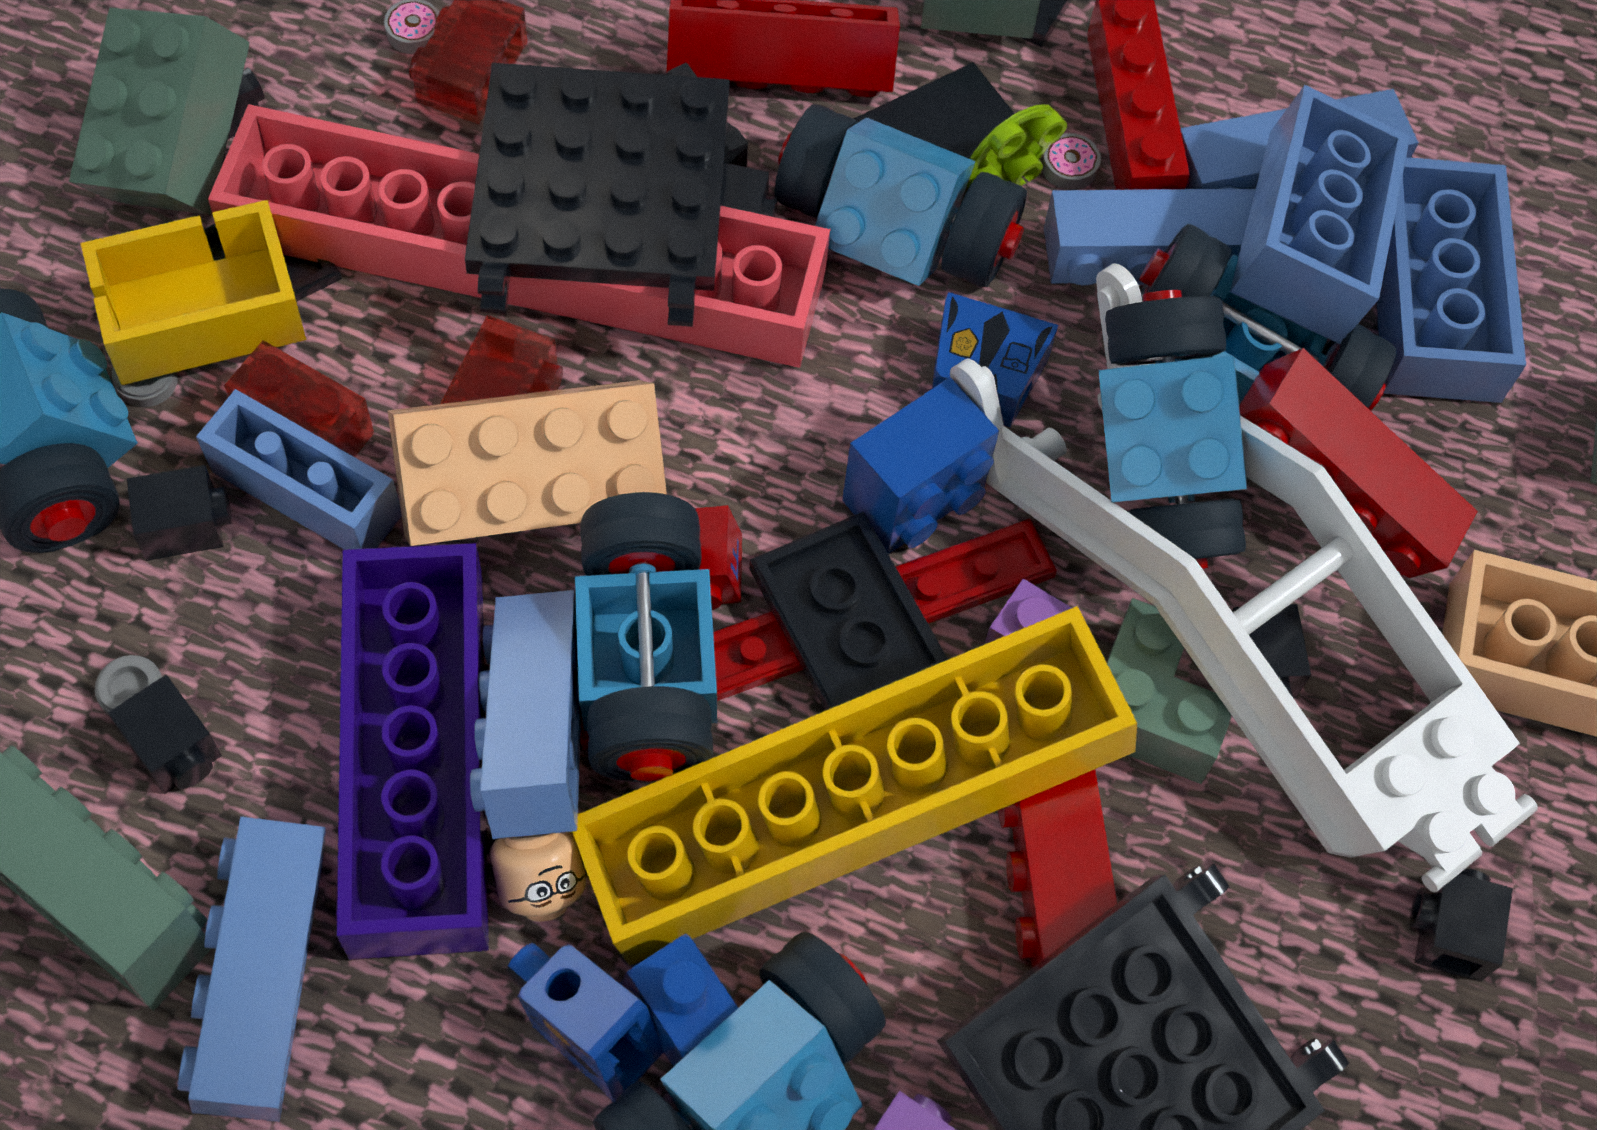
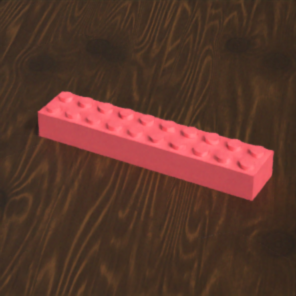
(406, 216)

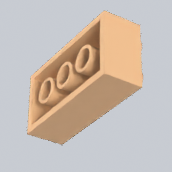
(523, 459)
(1527, 638)

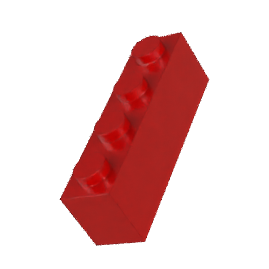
(787, 43)
(1136, 96)
(1388, 485)
(1058, 864)

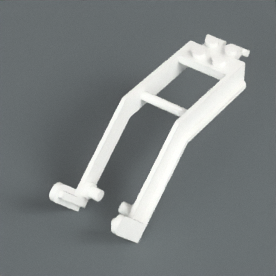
(1415, 786)

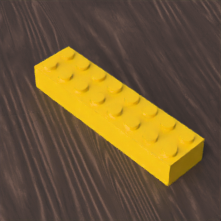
(854, 785)

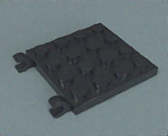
(599, 182)
(1137, 1032)

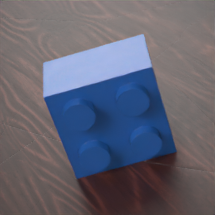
(921, 466)

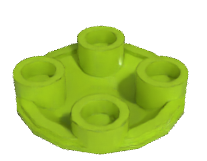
(1018, 144)

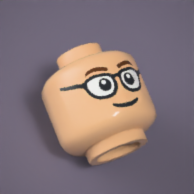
(538, 874)

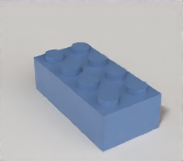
(1322, 215)
(1452, 284)

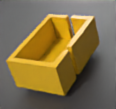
(182, 305)

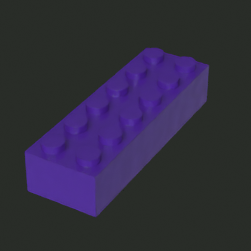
(407, 753)

